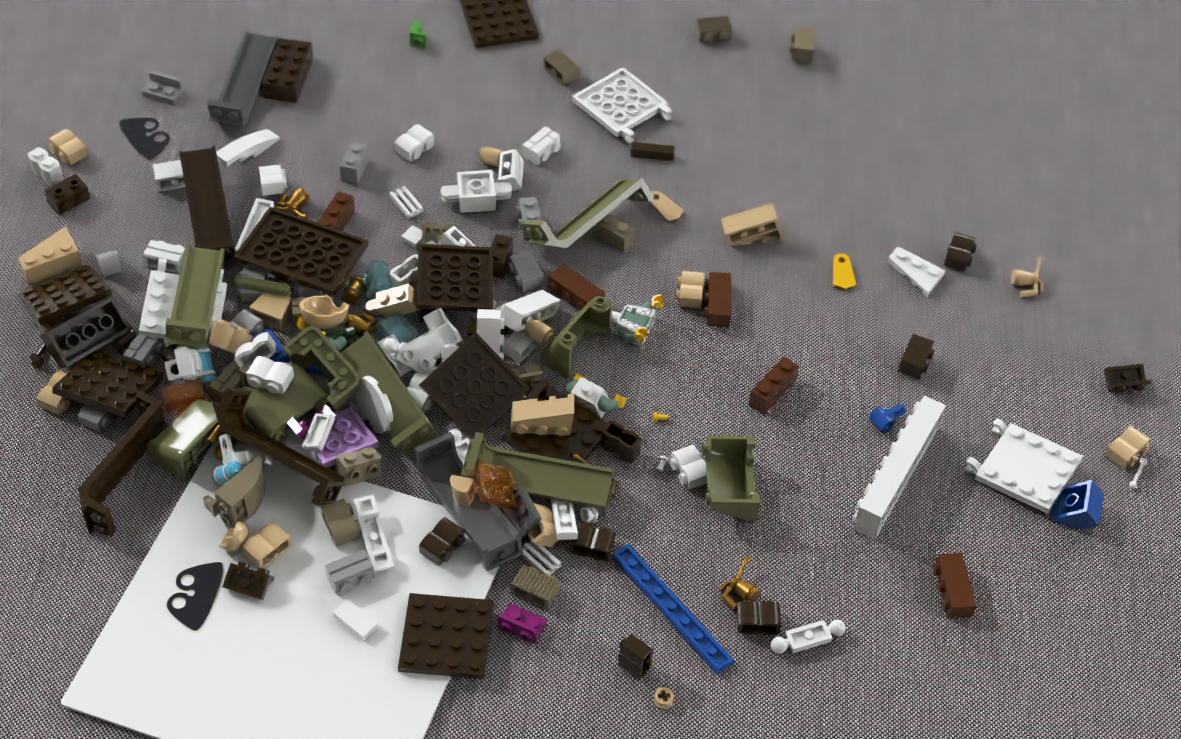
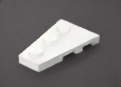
(918, 270)

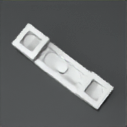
(373, 533)

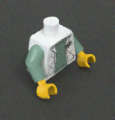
(636, 321)
(593, 396)

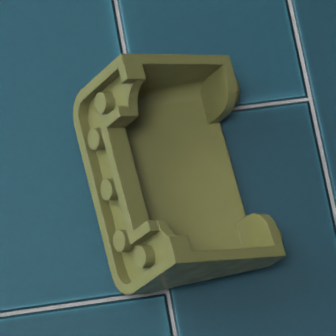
(590, 320)
(315, 348)
(272, 411)
(184, 439)
(731, 476)

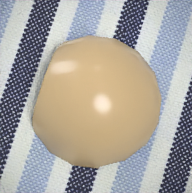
(322, 312)

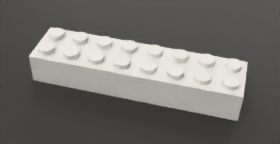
(897, 467)

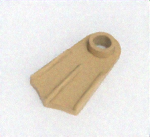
(665, 207)

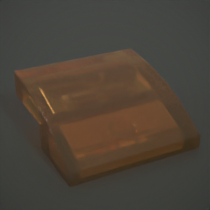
(495, 485)

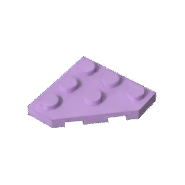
(345, 436)

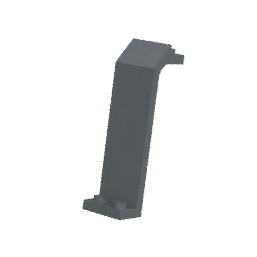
(243, 80)
(482, 522)

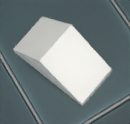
(109, 263)

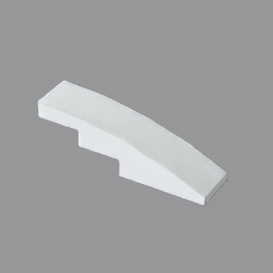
(246, 146)

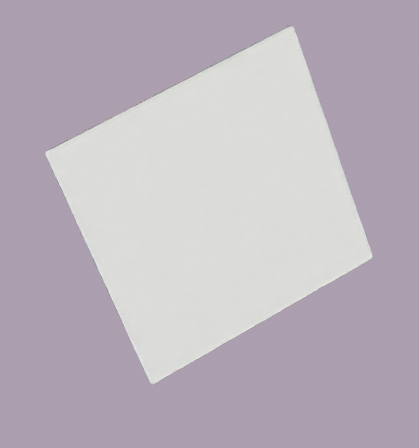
(282, 660)

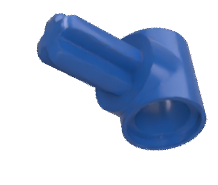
(885, 418)

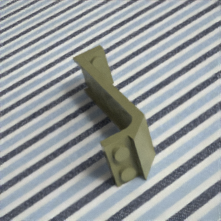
(542, 235)
(195, 297)
(409, 423)
(545, 475)

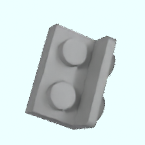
(163, 88)

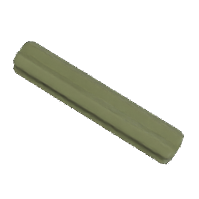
(261, 285)

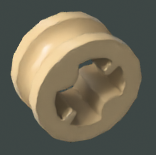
(659, 703)

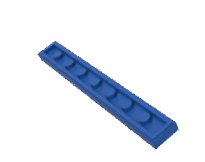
(673, 609)

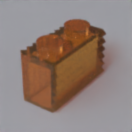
(182, 394)

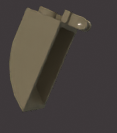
(240, 495)

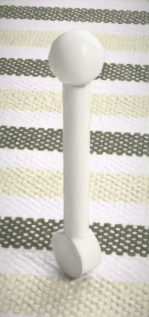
(1142, 462)

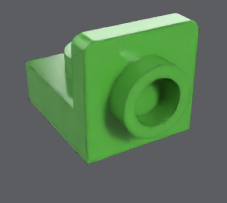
(417, 37)

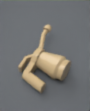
(1025, 278)

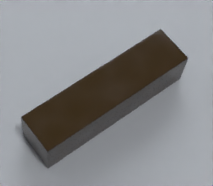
(652, 151)

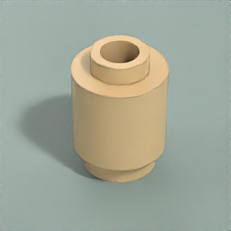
(490, 156)
(539, 331)

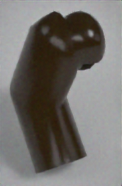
(125, 341)

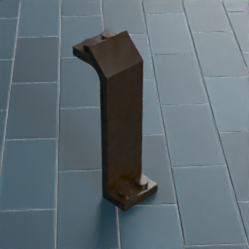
(207, 201)
(231, 421)
(119, 463)

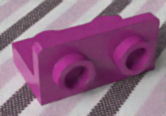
(522, 623)

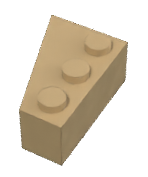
(752, 225)
(50, 257)
(543, 417)

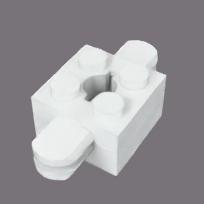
(476, 191)

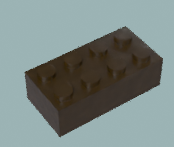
(287, 70)
(86, 332)

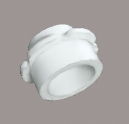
(589, 514)

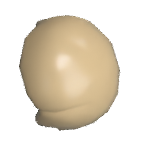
(235, 538)

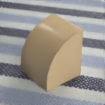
(463, 490)

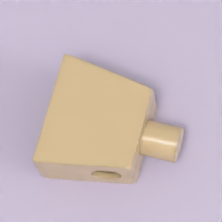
(273, 309)

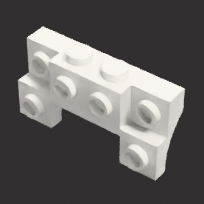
(430, 343)

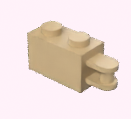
(397, 299)

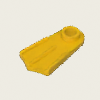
(842, 272)

